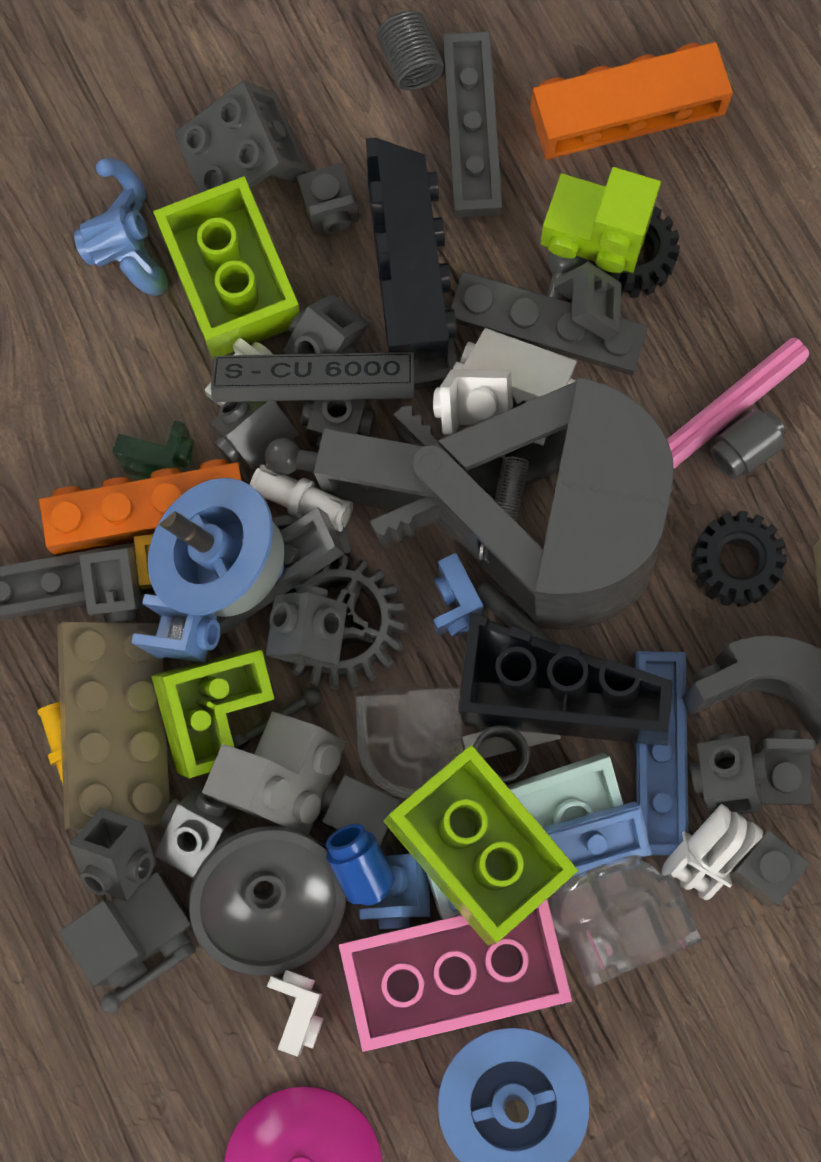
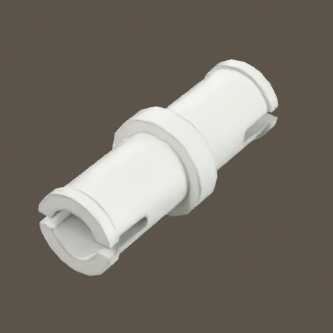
(300, 496)

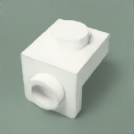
(302, 1024)

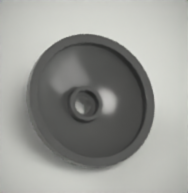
(270, 927)

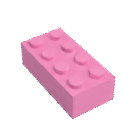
(449, 978)

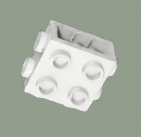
(532, 368)

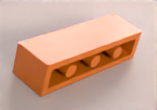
(630, 99)

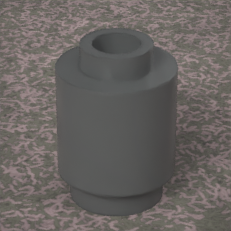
(748, 443)

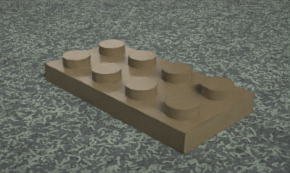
(110, 724)

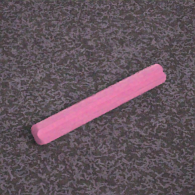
(736, 399)

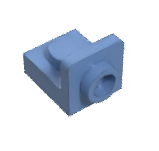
(455, 588)
(406, 897)

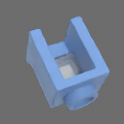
(179, 634)

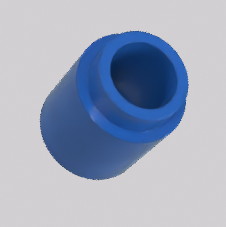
(359, 865)

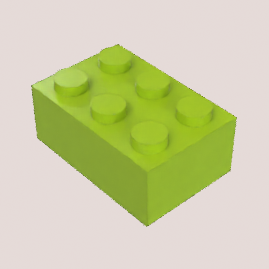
(228, 266)
(480, 846)

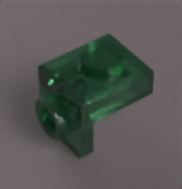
(143, 457)

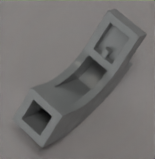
(768, 665)

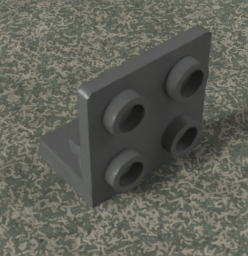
(241, 137)

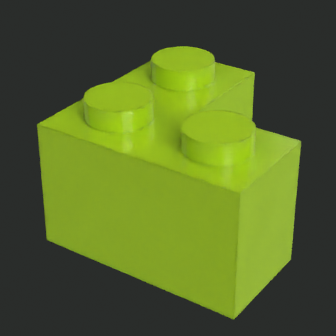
(599, 220)
(197, 700)

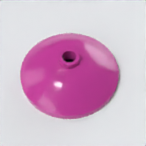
(303, 1127)

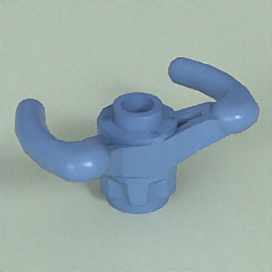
(121, 232)

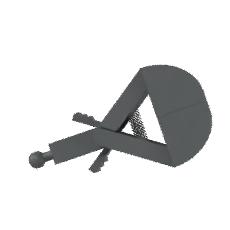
(603, 510)

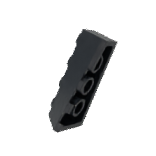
(407, 251)
(558, 689)

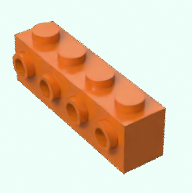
(120, 508)

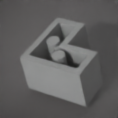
(283, 777)

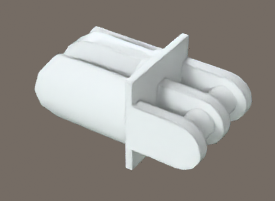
(712, 851)

